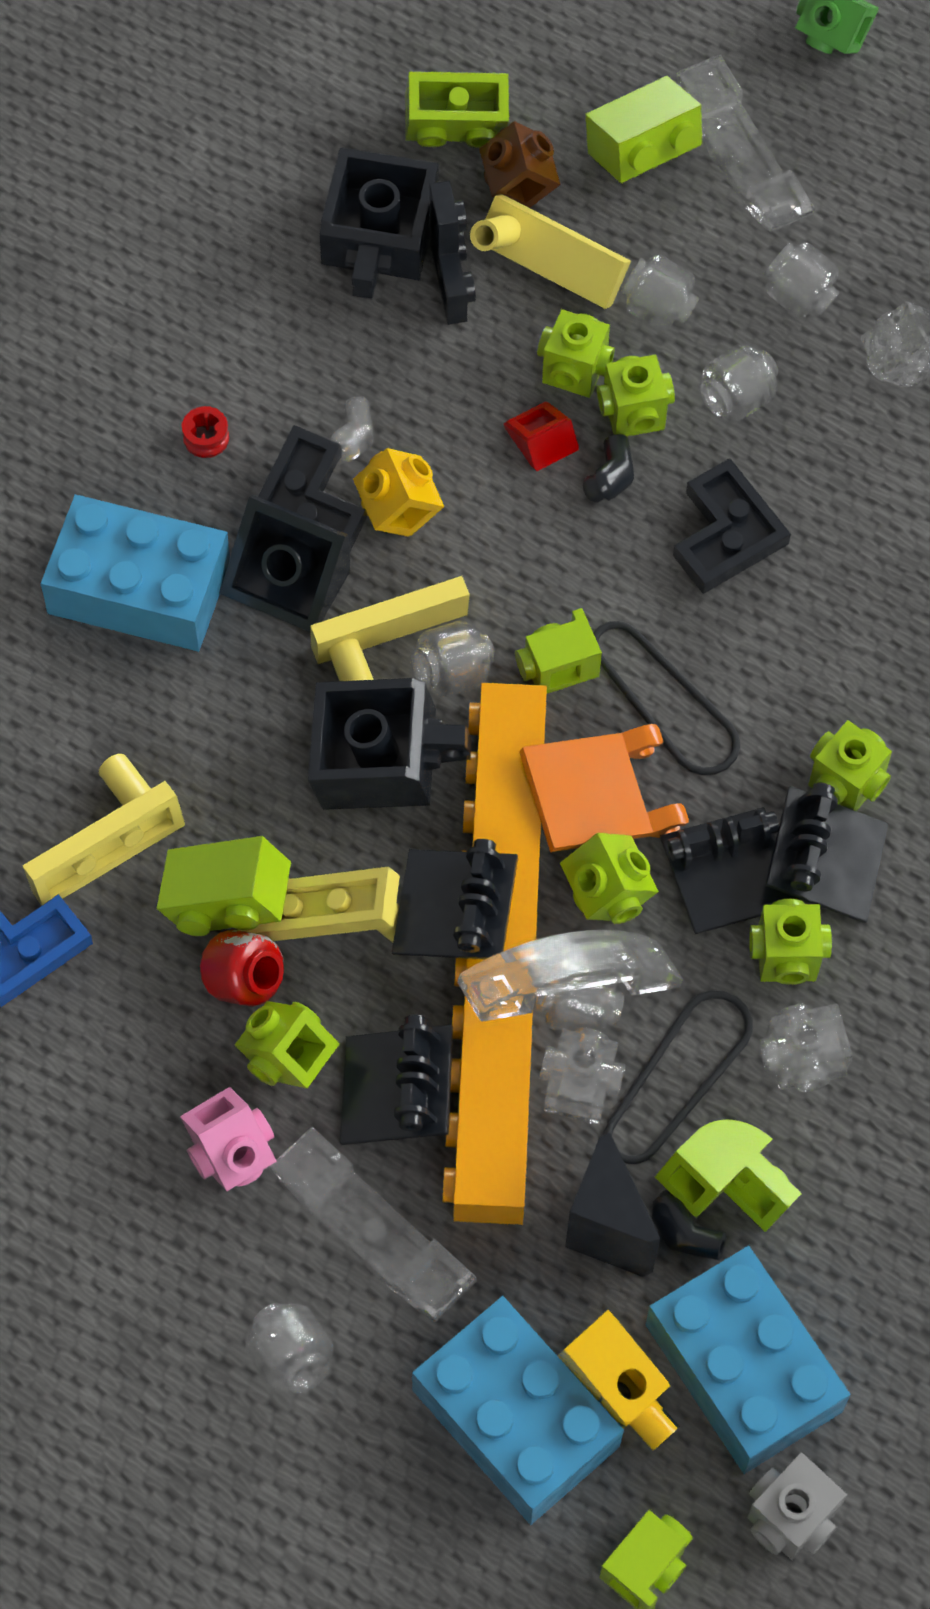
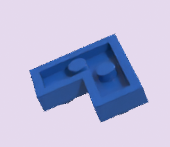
(38, 946)

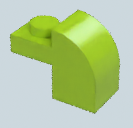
(729, 1160)

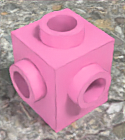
(229, 1140)

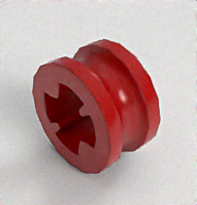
(207, 417)

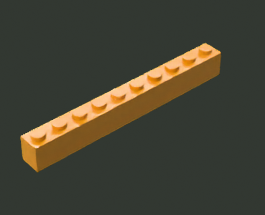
(497, 1052)

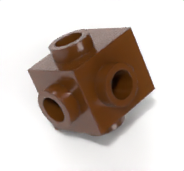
(520, 164)

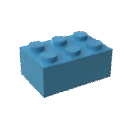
(136, 572)
(746, 1359)
(516, 1409)

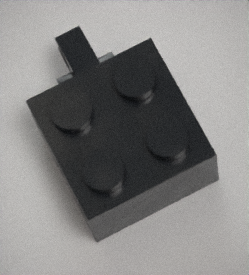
(377, 217)
(379, 743)

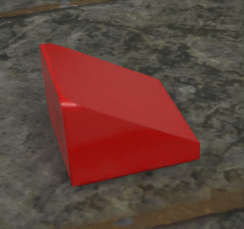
(543, 435)

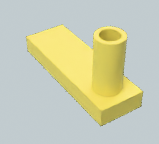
(551, 250)
(347, 635)
(142, 821)
(337, 905)

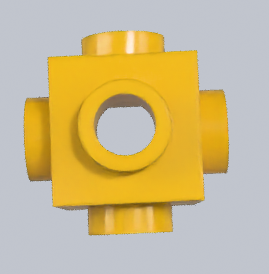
(398, 492)

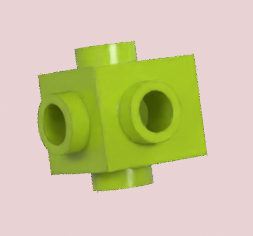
(575, 352)
(635, 395)
(852, 763)
(609, 878)
(790, 942)
(286, 1044)

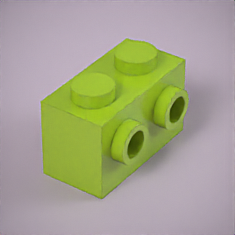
(455, 107)
(644, 129)
(224, 885)

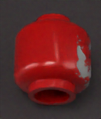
(242, 967)

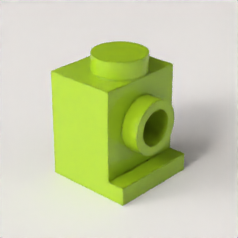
(560, 654)
(647, 1560)

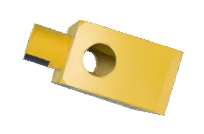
(610, 1355)

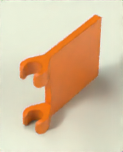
(592, 788)

